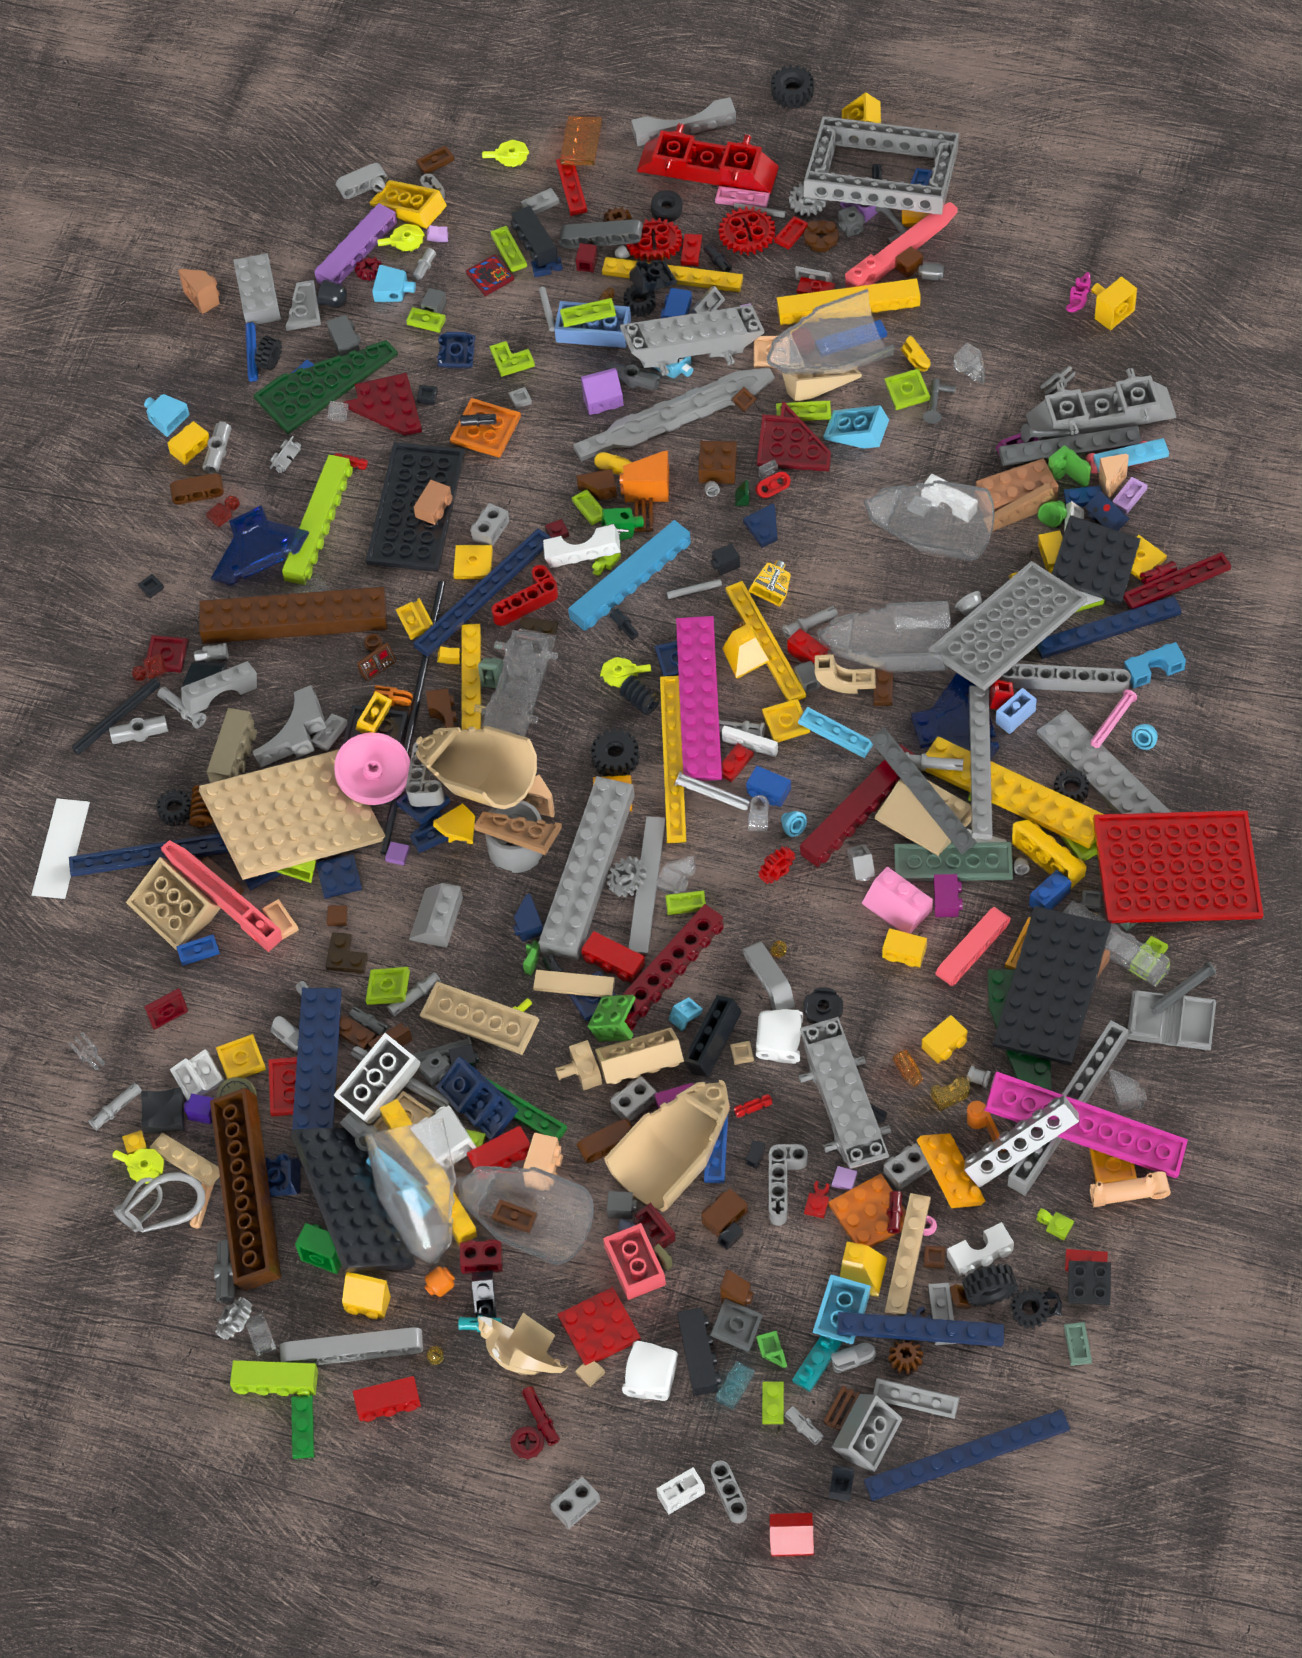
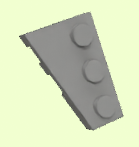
(304, 308)

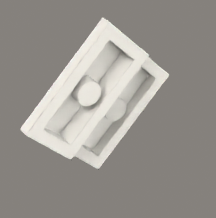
(197, 1074)

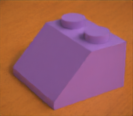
(602, 391)

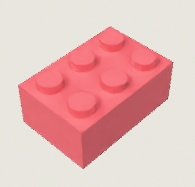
(634, 1261)

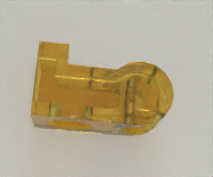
(950, 1094)

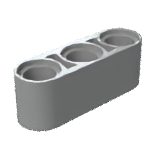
(359, 180)
(728, 1482)

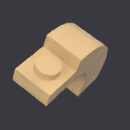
(842, 679)

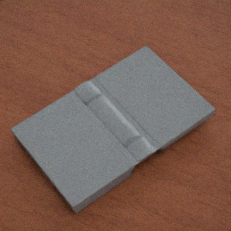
(1183, 1024)

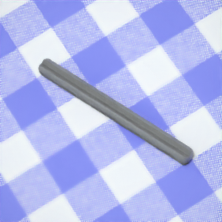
(413, 1084)

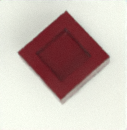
(557, 529)

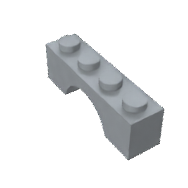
(200, 693)

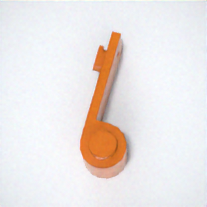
(978, 1119)

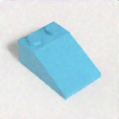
(857, 426)
(840, 1296)

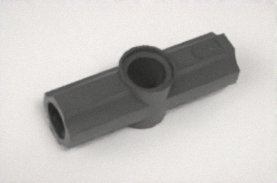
(634, 377)
(358, 1129)
(223, 1274)

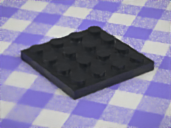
(1095, 559)

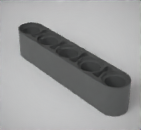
(601, 233)

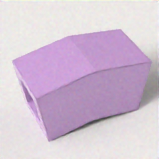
(437, 234)

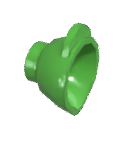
(1052, 513)

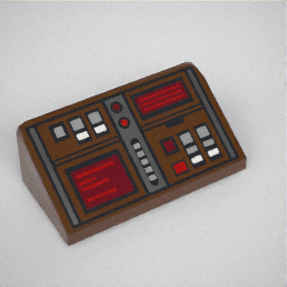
(376, 662)

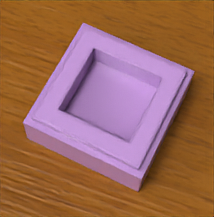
(844, 1178)

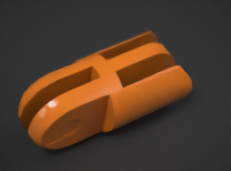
(398, 697)

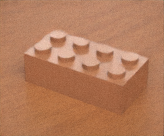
(1017, 482)

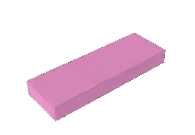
(730, 196)

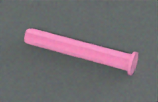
(1128, 697)

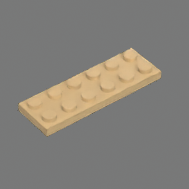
(479, 1018)

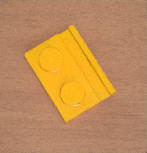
(414, 618)

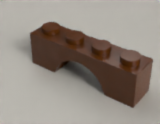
(440, 705)

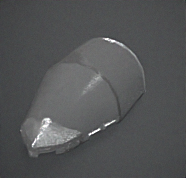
(830, 339)
(936, 517)
(891, 637)
(416, 1184)
(561, 1205)

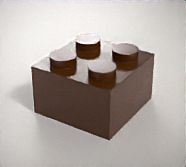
(717, 461)

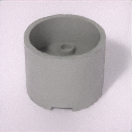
(507, 854)

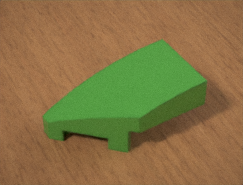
(532, 959)
(771, 1348)

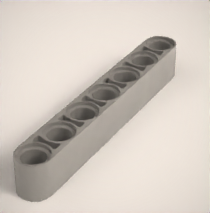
(1073, 680)
(353, 1347)

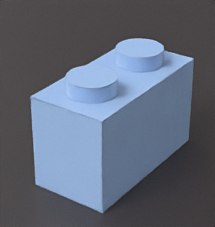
(1016, 711)

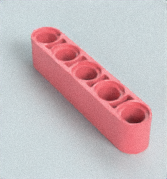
(973, 946)

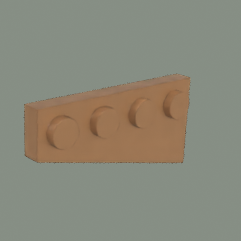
(1023, 507)
(527, 834)

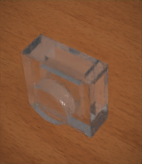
(337, 411)
(768, 469)

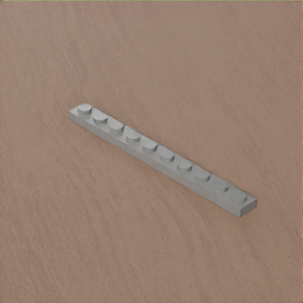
(980, 763)

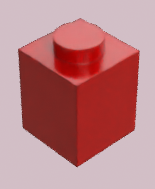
(1000, 693)

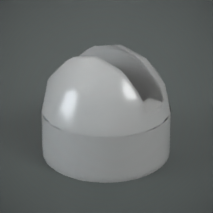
(377, 181)
(621, 252)
(711, 489)
(1024, 866)

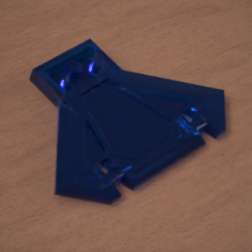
(256, 546)
(949, 718)

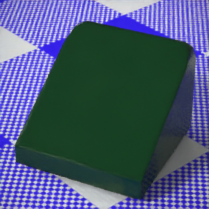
(742, 494)

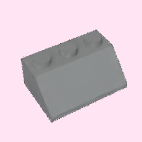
(437, 915)
(867, 1432)

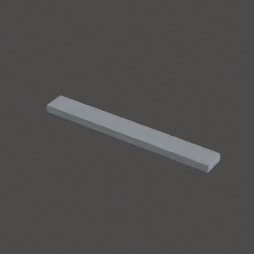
(646, 897)

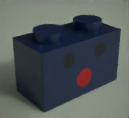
(1106, 512)

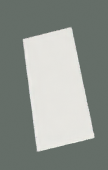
(60, 844)

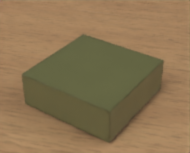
(663, 1257)

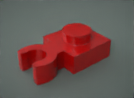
(817, 1202)

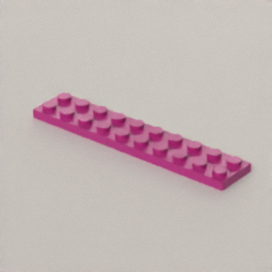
(698, 698)
(1096, 1126)

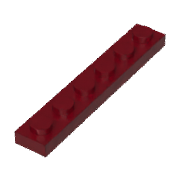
(1177, 581)

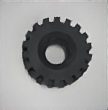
(792, 77)
(615, 765)
(990, 1285)

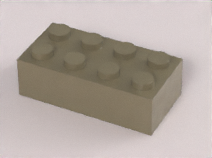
(232, 746)

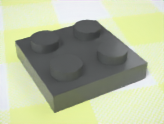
(736, 1325)

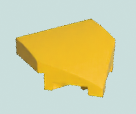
(457, 824)

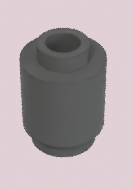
(931, 270)

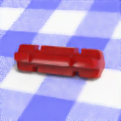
(354, 461)
(753, 1105)

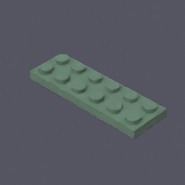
(980, 862)

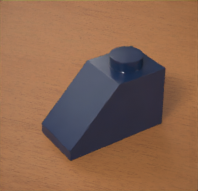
(527, 920)

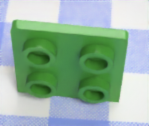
(1067, 461)
(609, 1018)

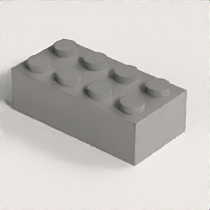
(257, 289)

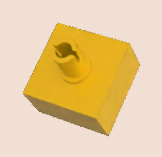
(1114, 302)

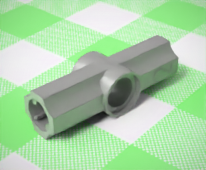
(217, 447)
(148, 728)

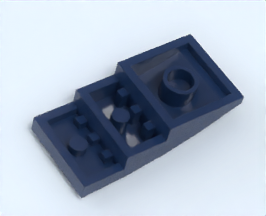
(477, 1098)

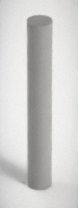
(770, 212)
(547, 309)
(693, 589)

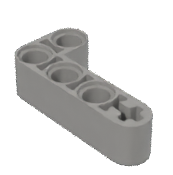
(419, 787)
(770, 976)
(781, 1166)

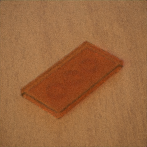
(581, 140)

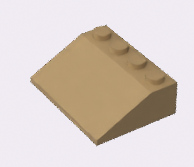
(909, 818)
(172, 904)

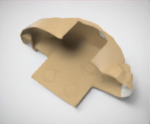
(522, 1348)

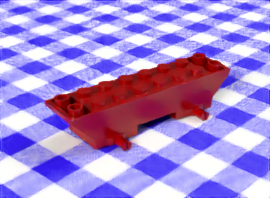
(730, 166)

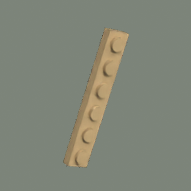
(907, 1254)

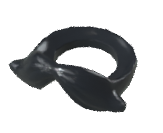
(1051, 1294)

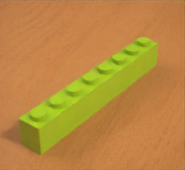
(318, 518)

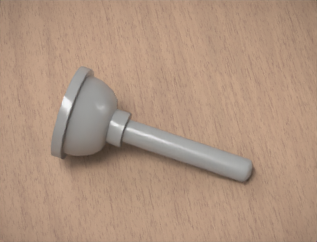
(969, 603)

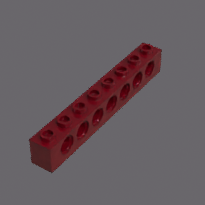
(654, 973)

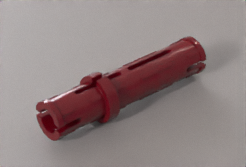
(544, 1423)

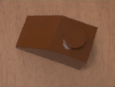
(599, 484)
(735, 1289)

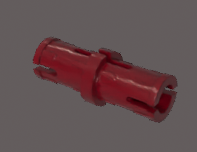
(1158, 572)
(894, 1212)

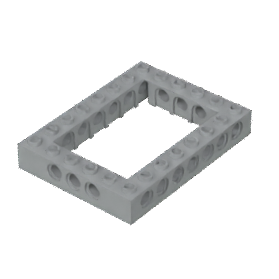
(886, 138)

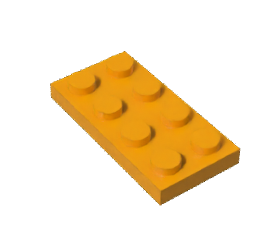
(949, 1170)

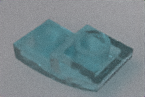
(735, 1385)

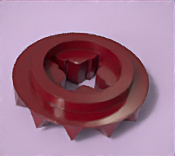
(363, 272)
(520, 1437)

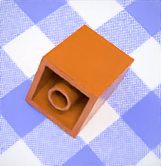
(646, 479)

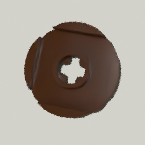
(817, 228)

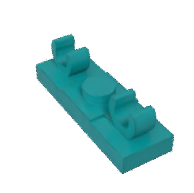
(816, 1362)

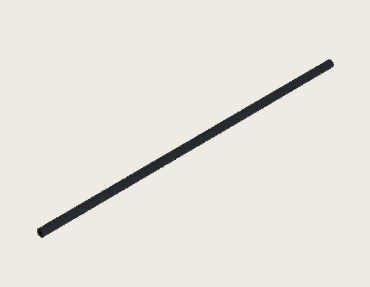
(412, 717)

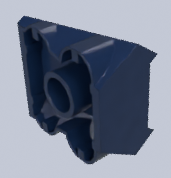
(456, 350)
(283, 1175)

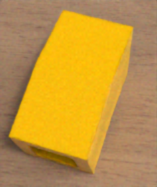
(448, 655)

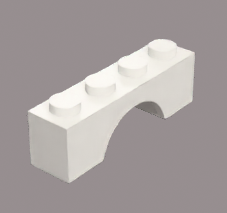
(602, 543)

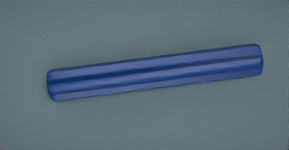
(251, 351)

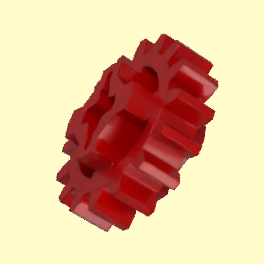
(776, 865)

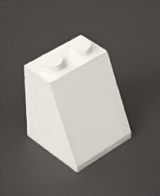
(457, 1136)

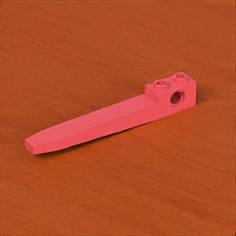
(876, 267)
(229, 900)

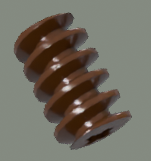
(199, 813)

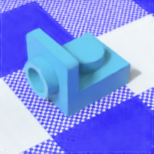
(684, 1012)

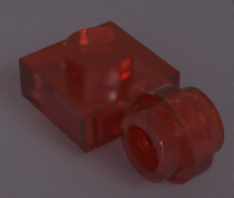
(220, 514)
(153, 667)

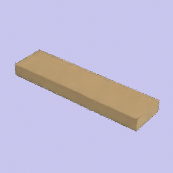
(573, 983)

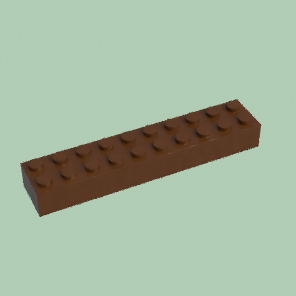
(293, 615)
(245, 1189)

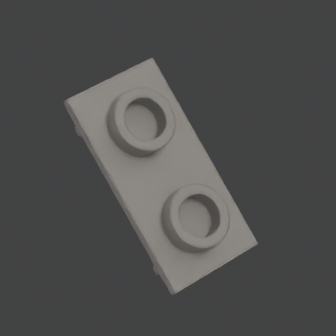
(289, 449)

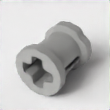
(978, 1076)

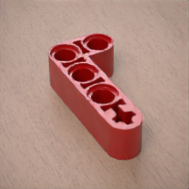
(527, 600)

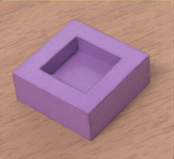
(397, 853)

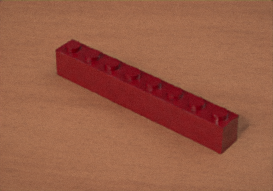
(850, 814)

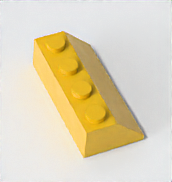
(1046, 851)

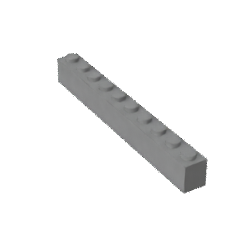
(1079, 1088)

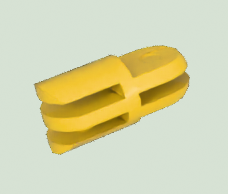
(915, 354)
(608, 461)

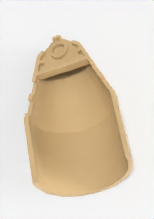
(481, 763)
(670, 1145)

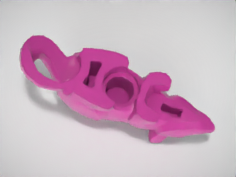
(1078, 294)

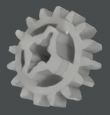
(805, 204)
(627, 876)
(233, 1318)

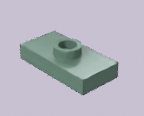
(1077, 1343)

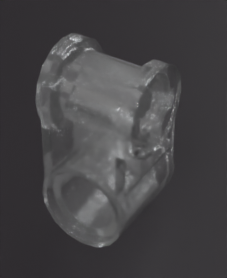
(758, 818)

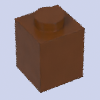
(908, 262)

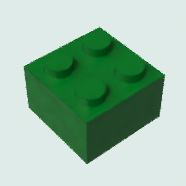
(317, 1248)

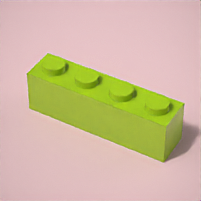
(274, 1377)

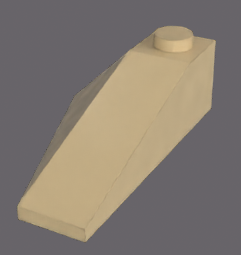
(808, 386)

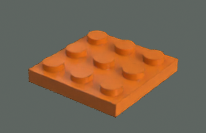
(487, 438)
(864, 1211)

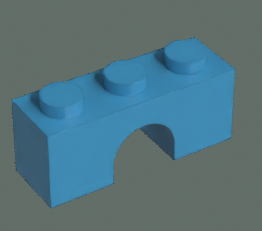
(1167, 657)

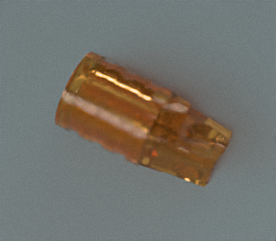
(908, 1068)

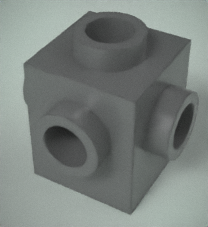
(850, 221)
(434, 1067)

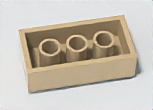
(639, 1056)

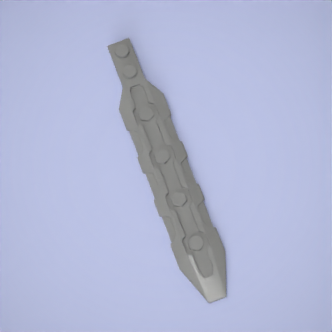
(673, 413)

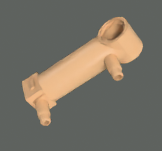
(1153, 1185)

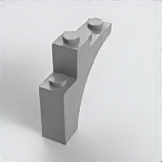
(295, 735)

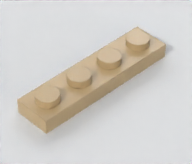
(186, 1159)

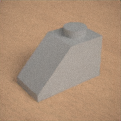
(861, 862)

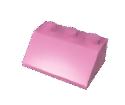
(897, 901)

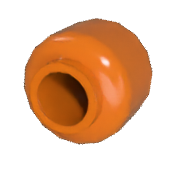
(439, 1281)

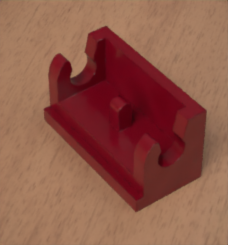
(655, 1226)

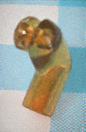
(608, 293)

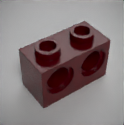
(481, 1261)

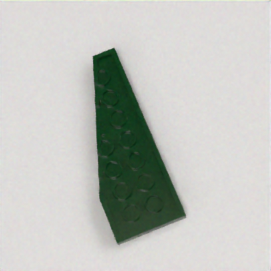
(304, 393)
(1026, 1067)

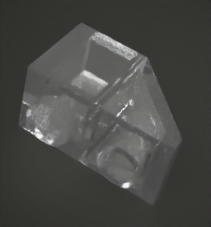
(970, 362)
(675, 875)
(260, 1334)

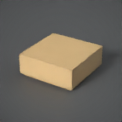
(742, 1052)
(590, 1373)

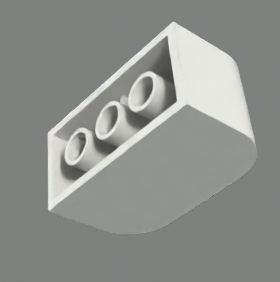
(378, 1079)

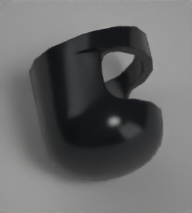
(332, 294)

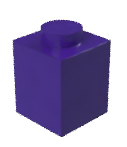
(199, 1108)

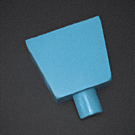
(391, 285)
(166, 413)

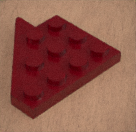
(388, 404)
(791, 443)

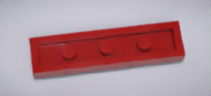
(572, 188)

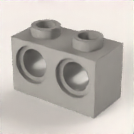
(493, 527)
(637, 1102)
(910, 1169)
(579, 1506)

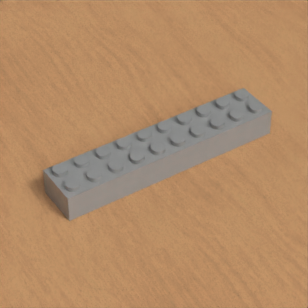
(587, 868)

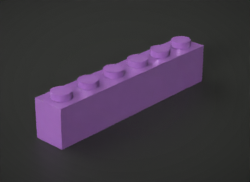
(356, 245)

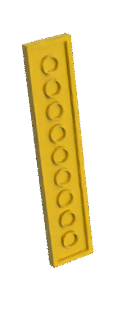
(1021, 796)

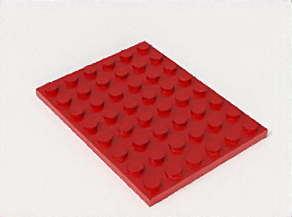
(1177, 867)

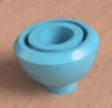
(1144, 736)
(793, 823)

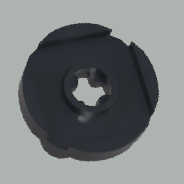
(820, 996)

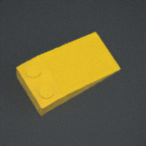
(411, 202)

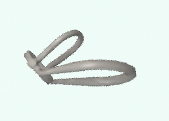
(136, 1226)

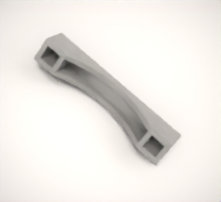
(717, 115)

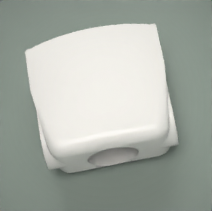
(779, 1035)
(650, 1371)

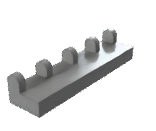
(916, 1398)

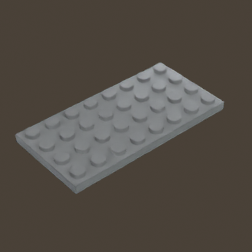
(1008, 625)

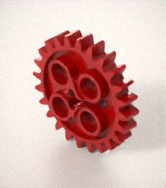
(735, 234)
(667, 239)

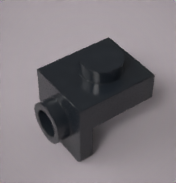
(841, 1483)

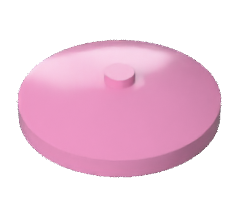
(372, 768)

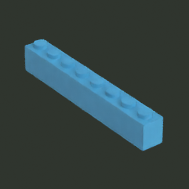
(629, 575)

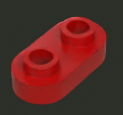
(772, 485)

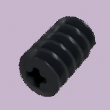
(638, 695)

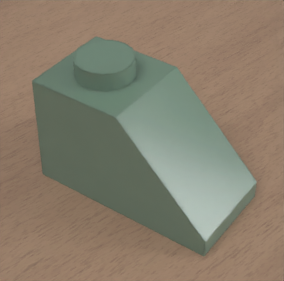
(490, 672)

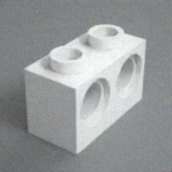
(680, 1490)

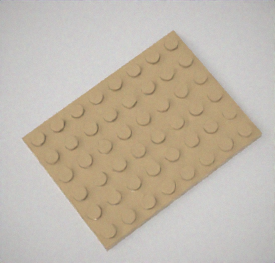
(288, 815)

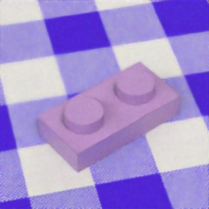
(1130, 494)

